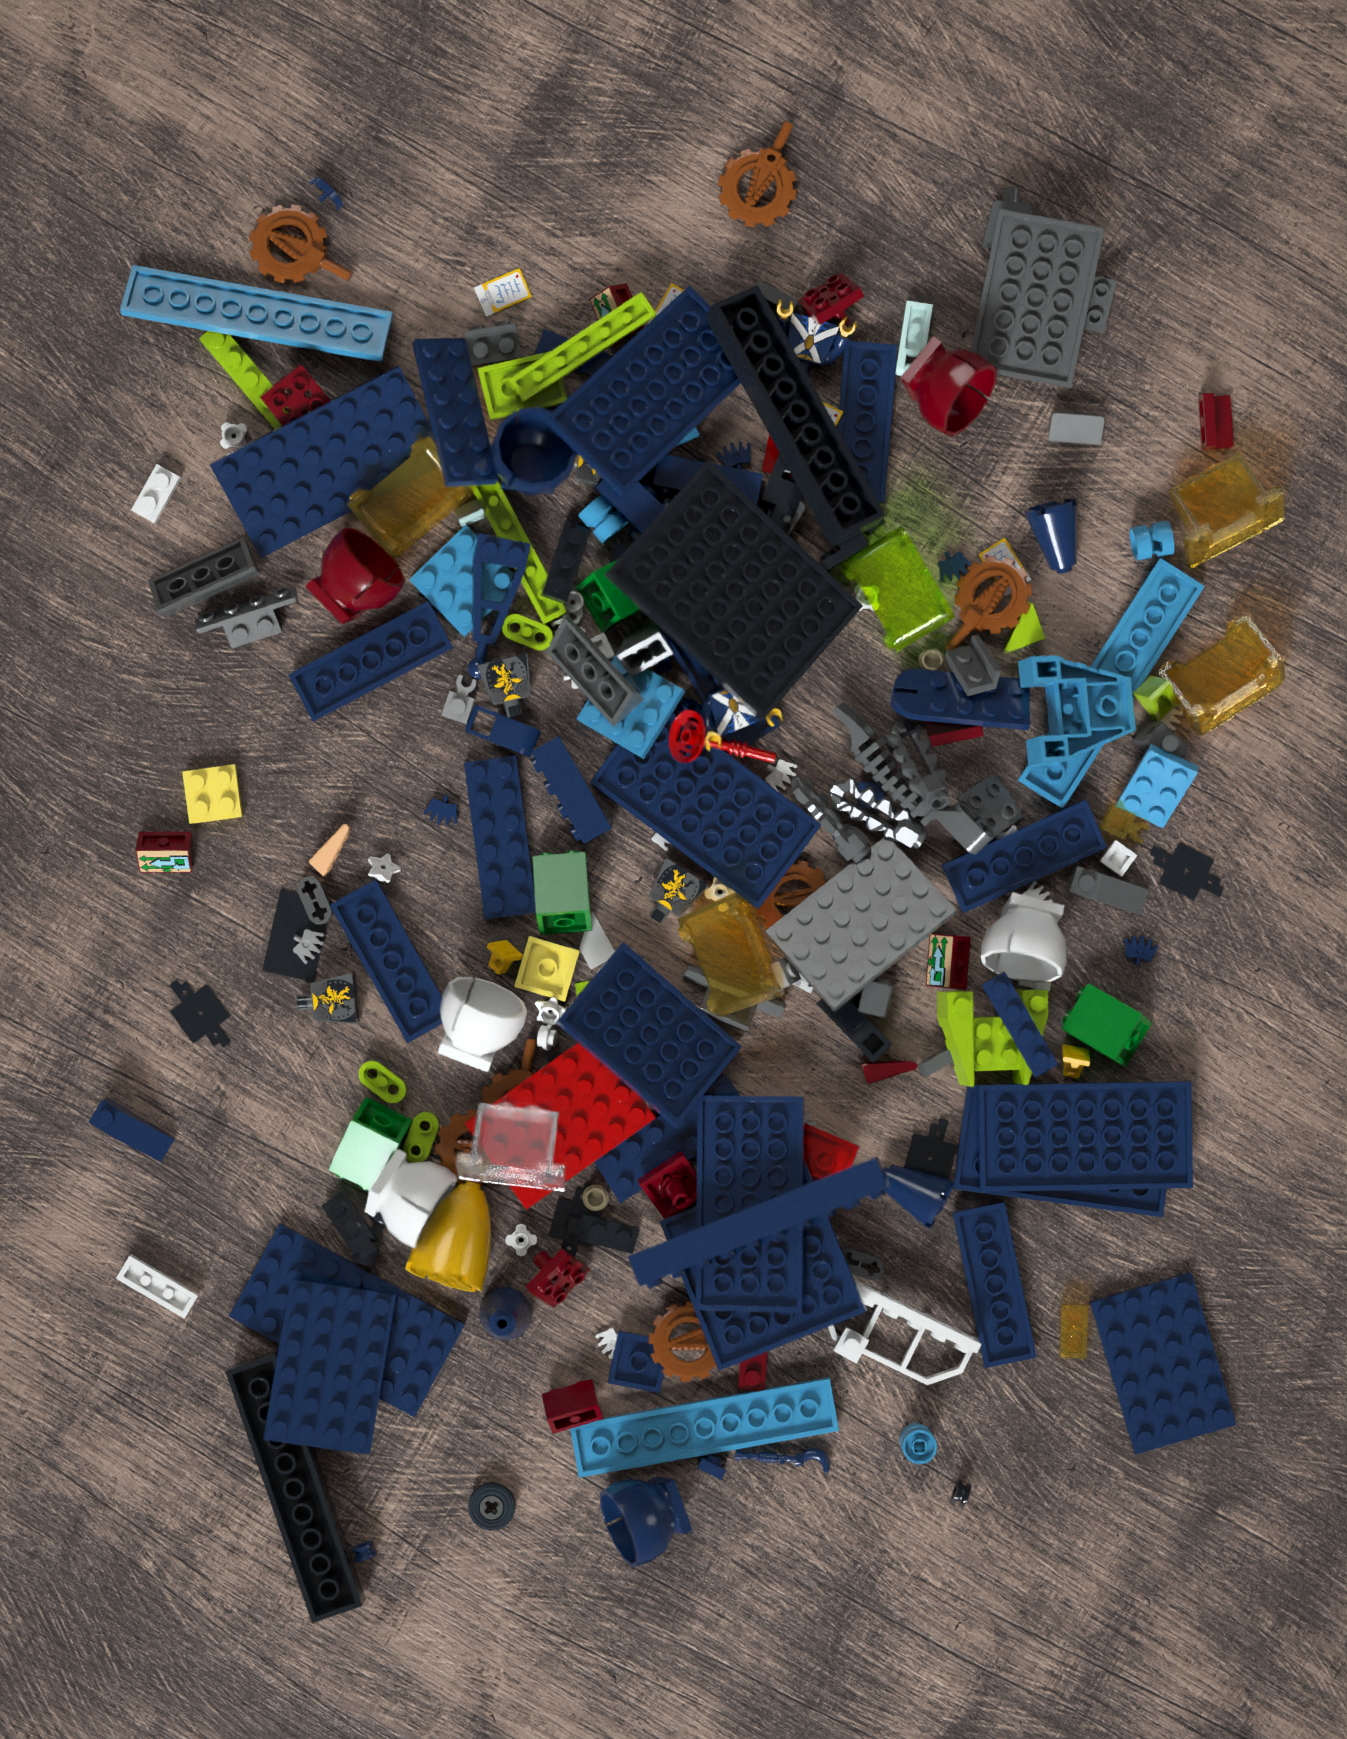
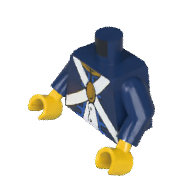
(813, 342)
(725, 714)

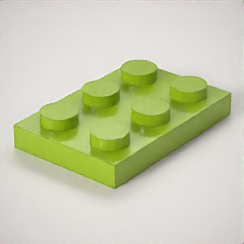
(502, 398)

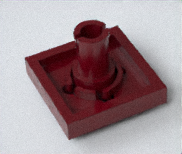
(831, 300)
(295, 383)
(677, 1193)
(556, 1276)

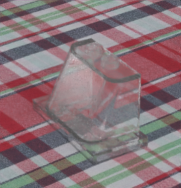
(513, 1148)

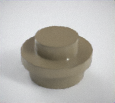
(931, 659)
(595, 1197)

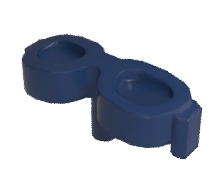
(328, 191)

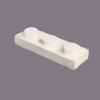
(157, 1286)

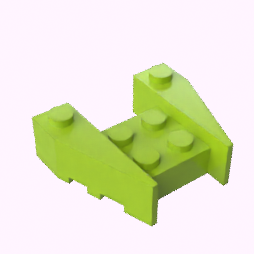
(985, 1041)

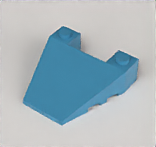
(1082, 707)

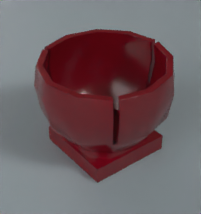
(940, 386)
(355, 576)

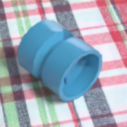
(603, 519)
(1152, 540)
(918, 1443)

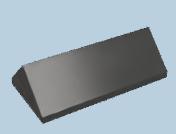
(203, 577)
(593, 672)

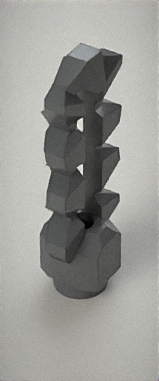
(932, 786)
(905, 829)
(849, 839)

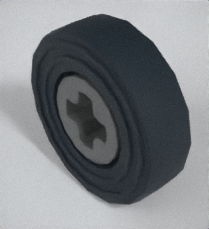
(491, 1492)

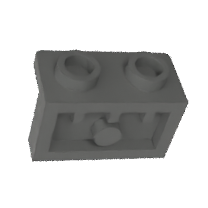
(493, 344)
(974, 667)

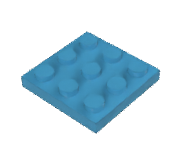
(448, 581)
(644, 723)

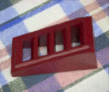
(882, 1070)

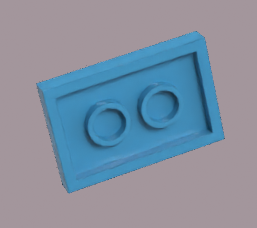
(1157, 786)

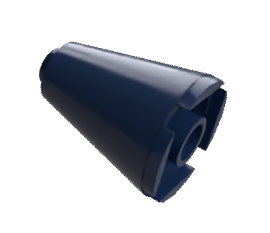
(1056, 532)
(918, 1192)
(509, 1305)

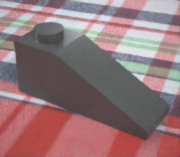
(1106, 890)

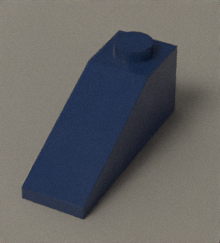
(131, 1129)

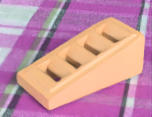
(327, 854)

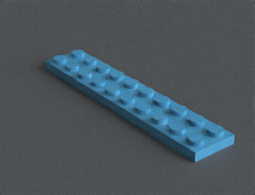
(256, 313)
(1129, 652)
(705, 1427)

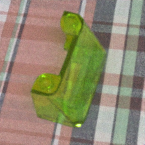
(899, 589)

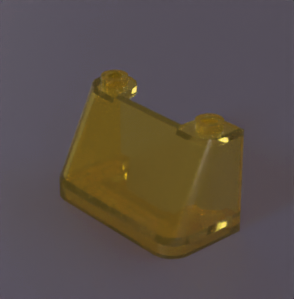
(408, 500)
(1225, 676)
(731, 954)

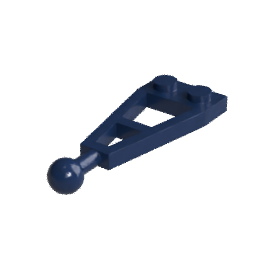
(499, 552)

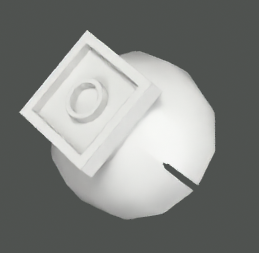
(1026, 941)
(482, 1024)
(408, 1195)

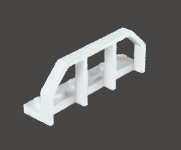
(919, 1321)

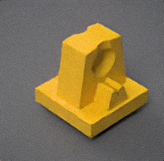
(502, 956)
(1074, 1060)

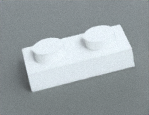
(156, 494)

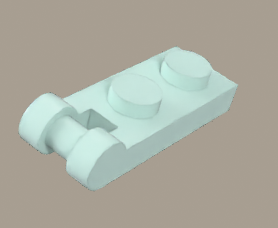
(913, 333)

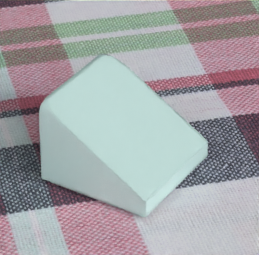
(469, 513)

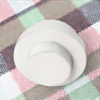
(547, 1036)

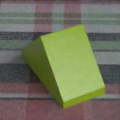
(1026, 632)
(1156, 697)

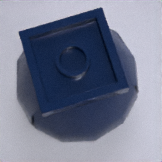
(530, 453)
(650, 1518)

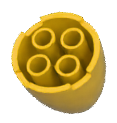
(455, 1241)

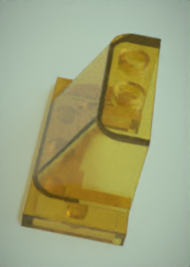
(1224, 508)

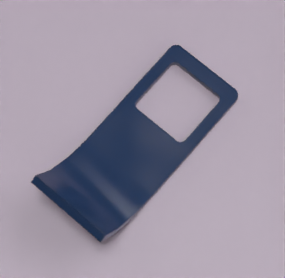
(507, 732)

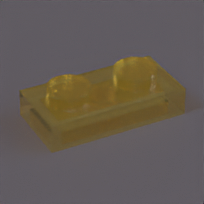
(1073, 1331)

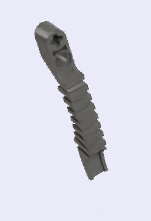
(958, 819)

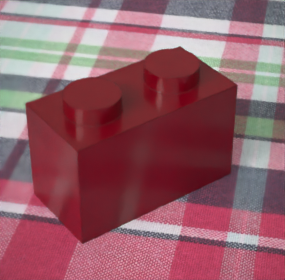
(572, 1406)

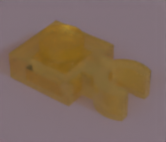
(1121, 823)

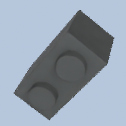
(877, 997)

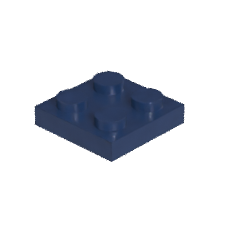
(633, 1363)

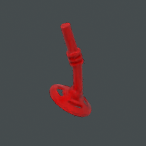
(697, 738)

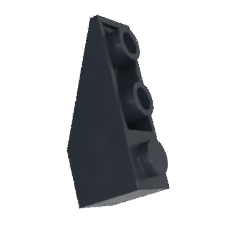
(857, 1028)

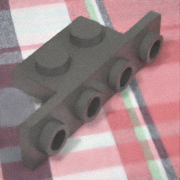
(248, 620)
(741, 1018)

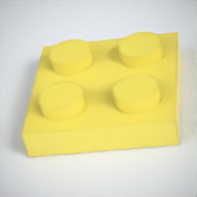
(212, 794)
(547, 968)

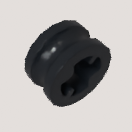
(961, 1493)

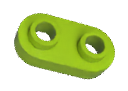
(527, 633)
(381, 1084)
(421, 1137)

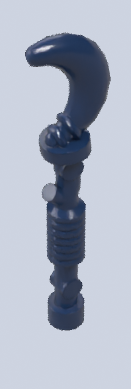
(799, 1459)

